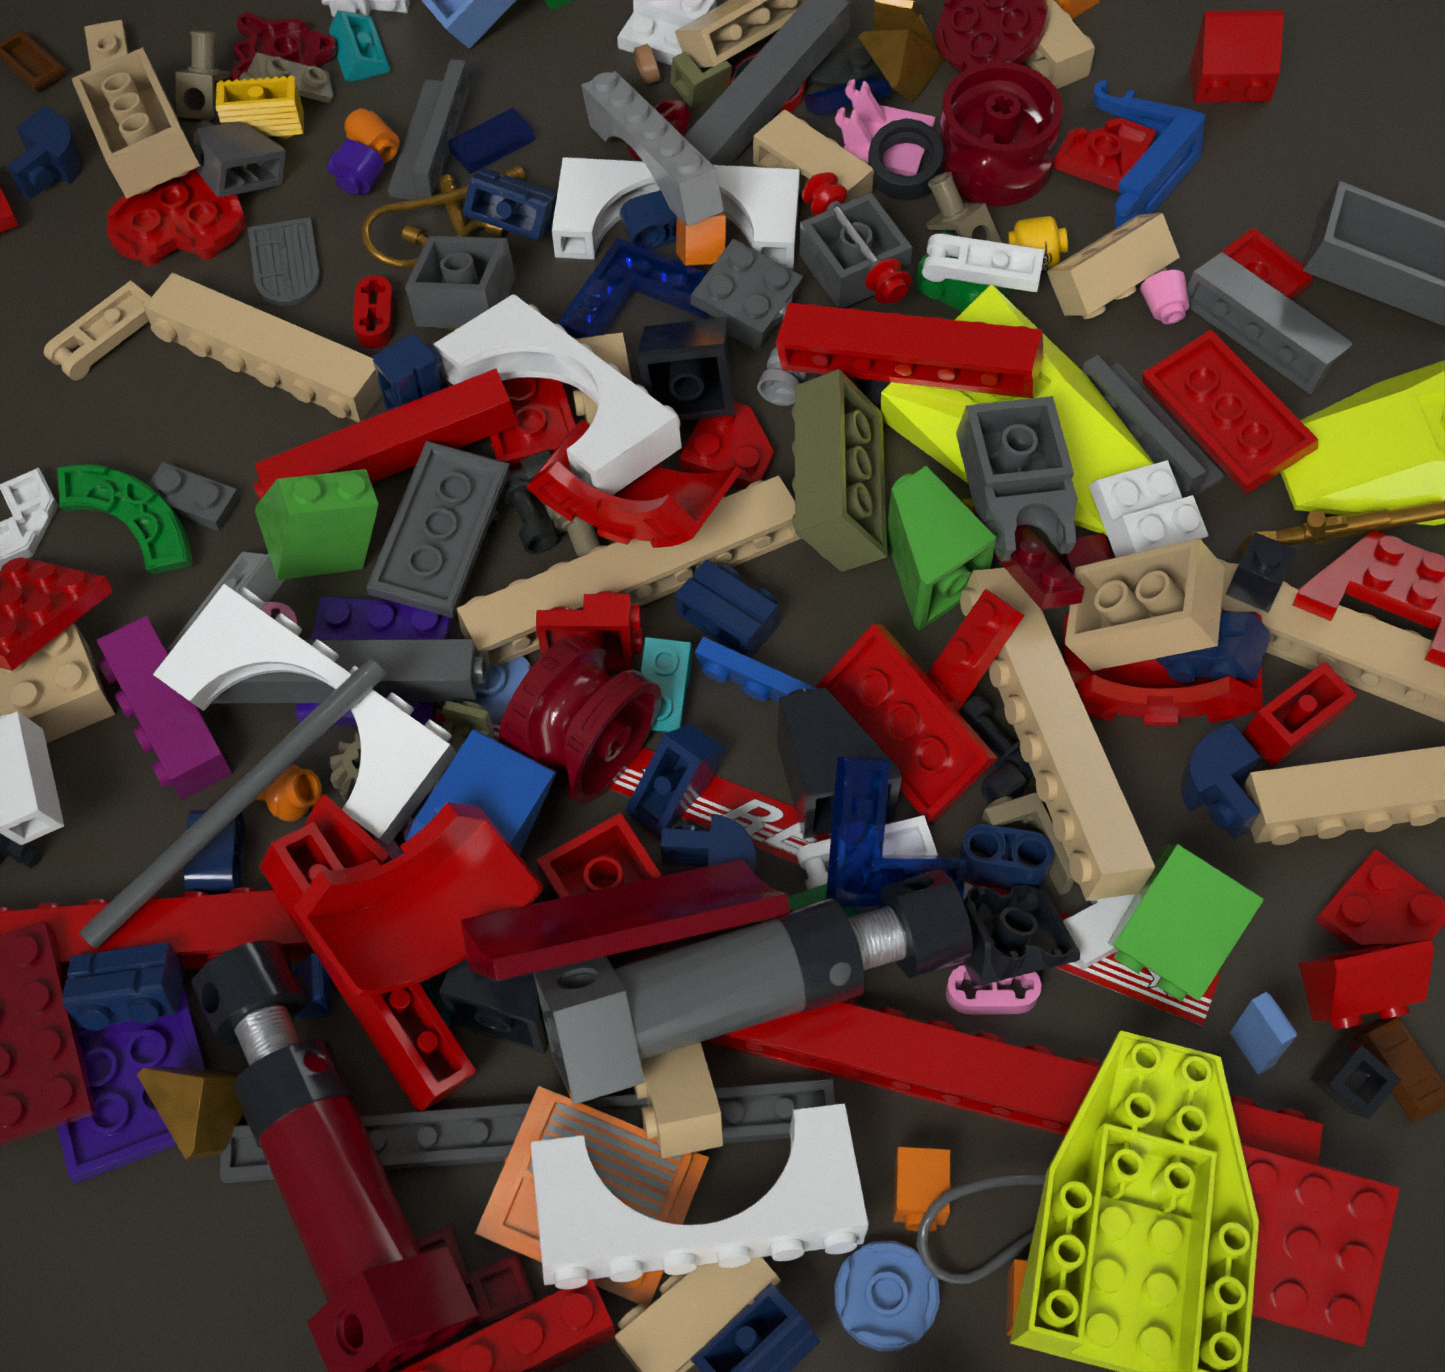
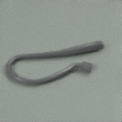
(962, 1190)

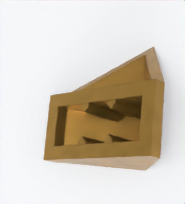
(900, 16)
(903, 59)
(195, 1107)

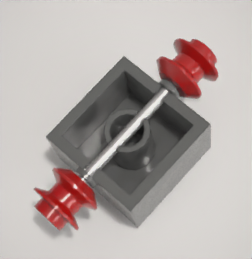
(853, 245)

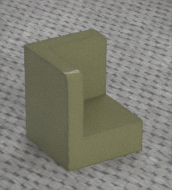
(698, 83)

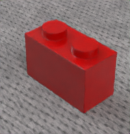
(1299, 714)

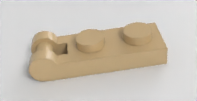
(98, 331)

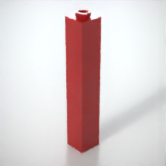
(397, 437)

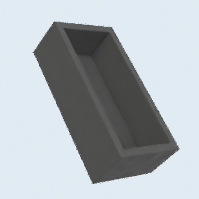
(1380, 251)

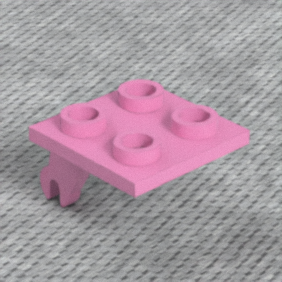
(867, 120)

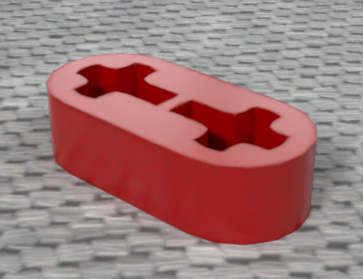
(365, 311)

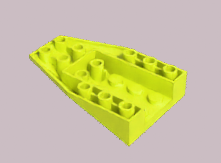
(1092, 430)
(1376, 449)
(1145, 1222)

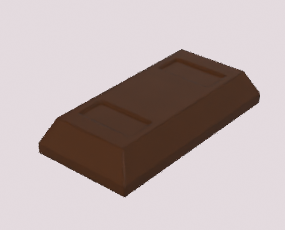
(30, 61)
(1421, 1087)

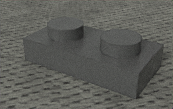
(195, 496)

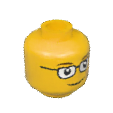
(1041, 234)

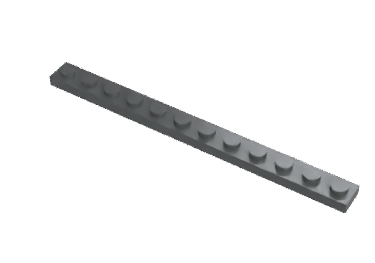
(490, 1131)

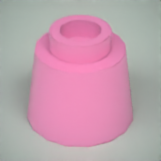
(1166, 295)

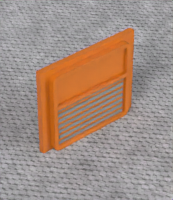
(622, 1160)

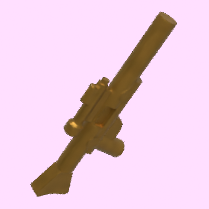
(1323, 528)

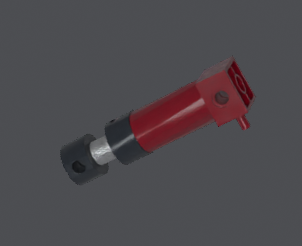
(380, 1291)

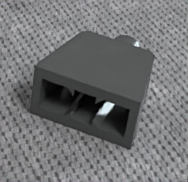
(236, 158)

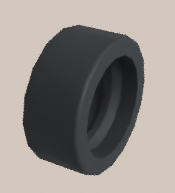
(900, 132)

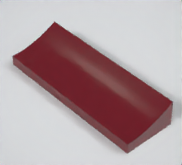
(617, 919)

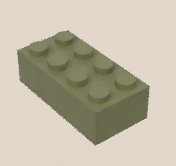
(839, 471)

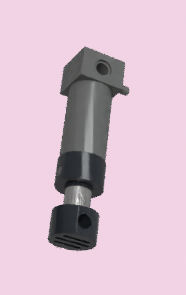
(615, 1015)

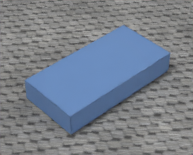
(1263, 1033)

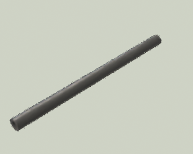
(232, 803)

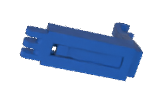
(1168, 158)

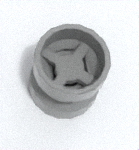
(778, 384)

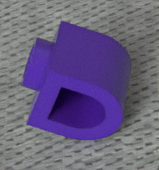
(355, 167)

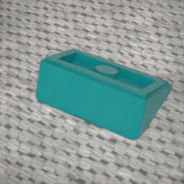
(358, 46)

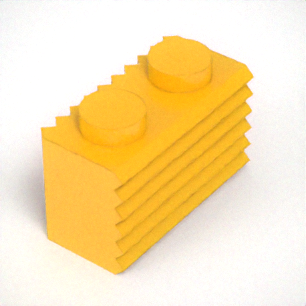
(264, 104)

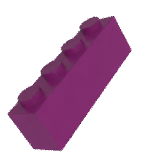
(166, 719)

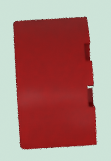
(655, 507)
(1150, 693)
(404, 917)

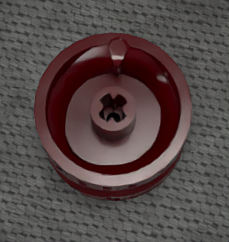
(1000, 132)
(581, 716)

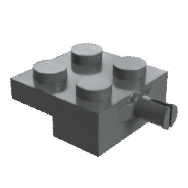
(748, 292)

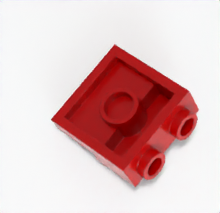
(605, 620)

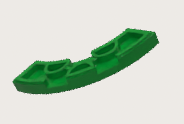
(134, 503)

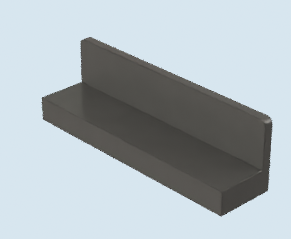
(427, 138)
(1265, 321)
(1153, 428)

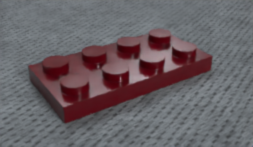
(40, 1049)

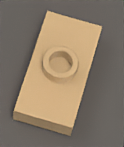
(106, 42)

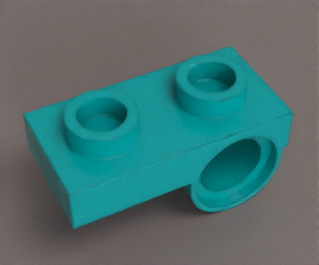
(670, 667)

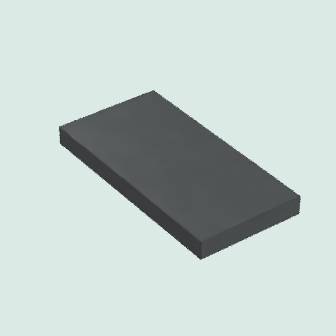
(438, 529)

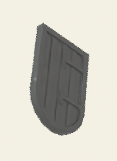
(284, 261)

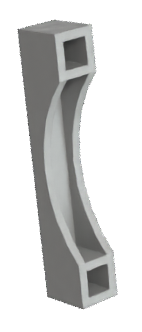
(676, 165)

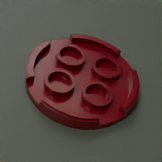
(990, 31)

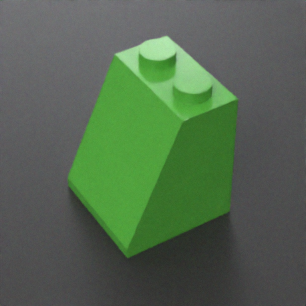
(318, 523)
(934, 544)
(1183, 922)

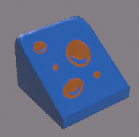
(316, 988)

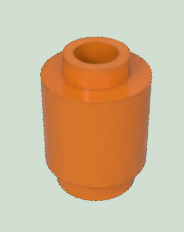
(373, 132)

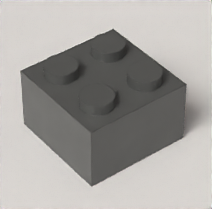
(459, 280)

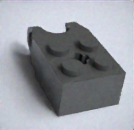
(1019, 471)

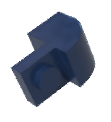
(48, 154)
(1213, 778)
(697, 848)

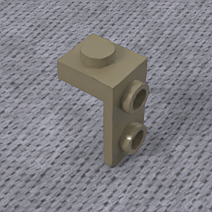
(310, 80)
(1031, 815)

